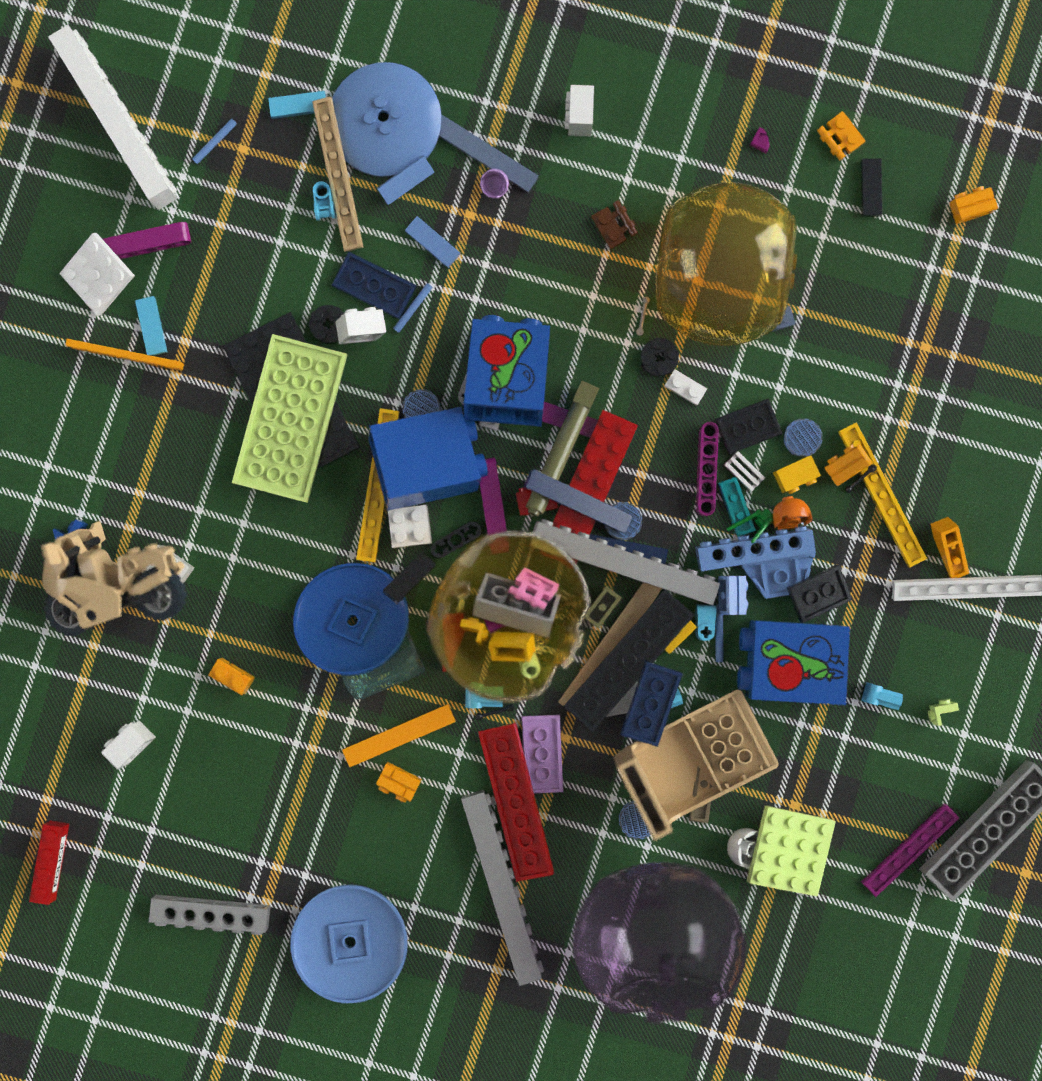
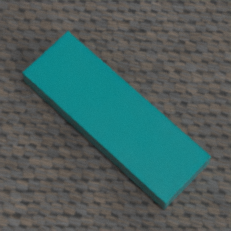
(736, 505)

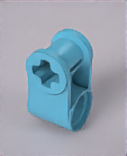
(324, 204)
(705, 617)

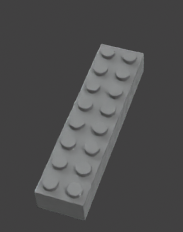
(986, 832)

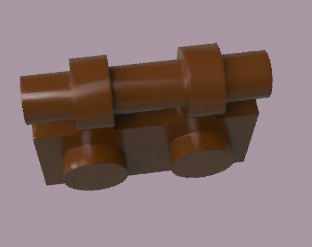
(609, 228)

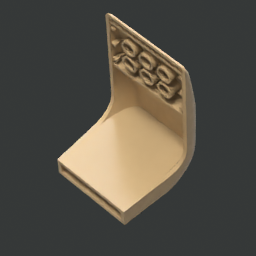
(717, 738)

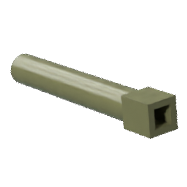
(564, 442)

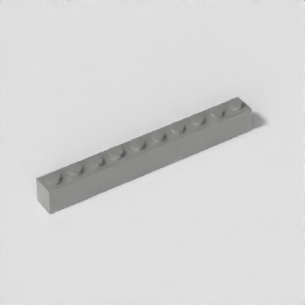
(630, 564)
(501, 887)

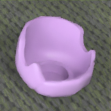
(494, 183)

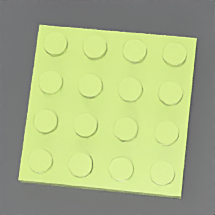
(791, 851)

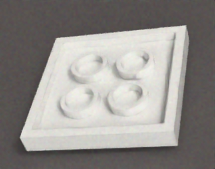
(97, 274)

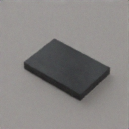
(748, 426)
(819, 593)

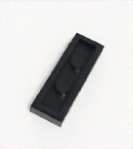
(871, 187)
(409, 578)

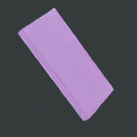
(543, 752)

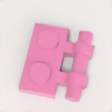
(535, 584)

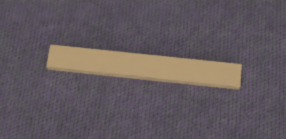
(337, 174)
(629, 616)

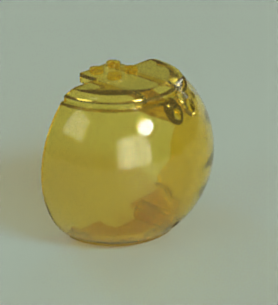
(725, 263)
(506, 556)

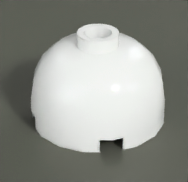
(742, 846)

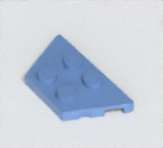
(775, 575)

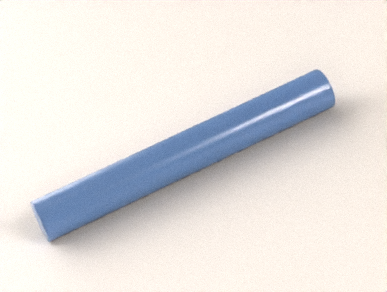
(214, 141)
(413, 307)
(719, 636)

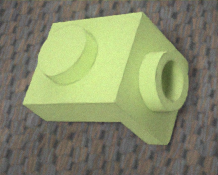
(944, 706)

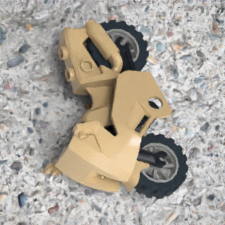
(95, 589)

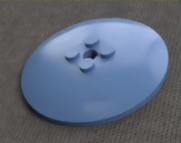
(412, 124)
(341, 970)

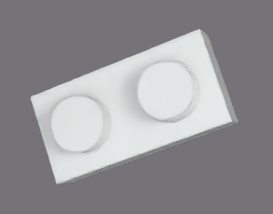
(685, 387)

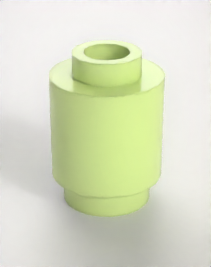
(530, 669)

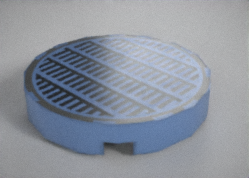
(420, 403)
(802, 437)
(634, 525)
(633, 822)

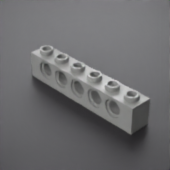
(259, 912)

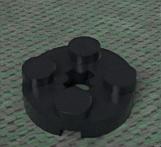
(317, 321)
(669, 352)

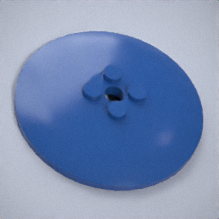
(331, 601)

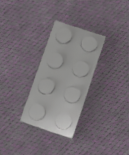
(501, 607)

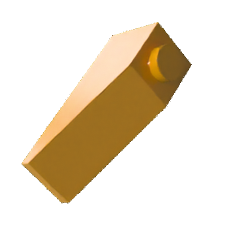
(950, 546)

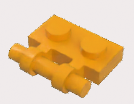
(845, 132)

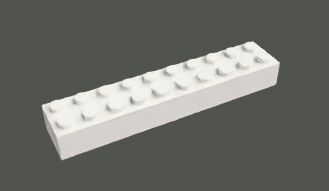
(114, 116)

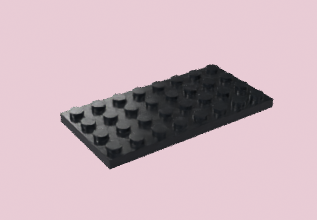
(248, 358)

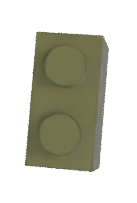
(602, 607)

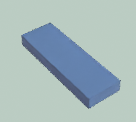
(405, 180)
(432, 242)

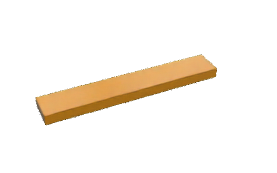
(123, 354)
(398, 735)

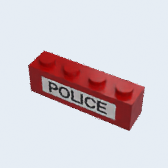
(49, 862)

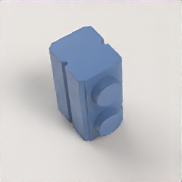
(732, 595)

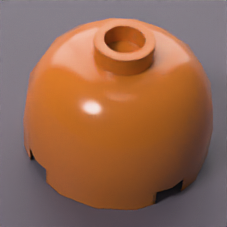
(790, 513)

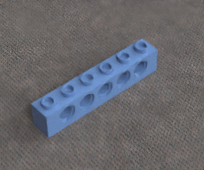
(804, 545)

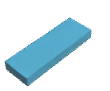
(294, 104)
(151, 326)

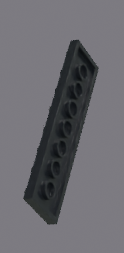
(625, 662)

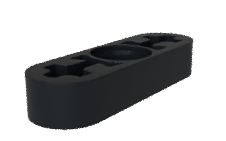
(441, 541)

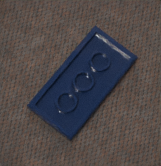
(374, 285)
(651, 703)

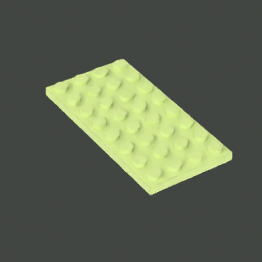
(289, 418)

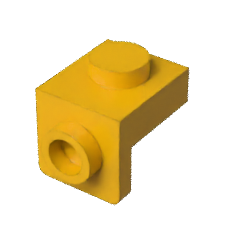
(473, 625)

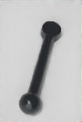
(872, 468)
(479, 716)

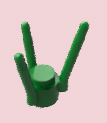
(763, 520)

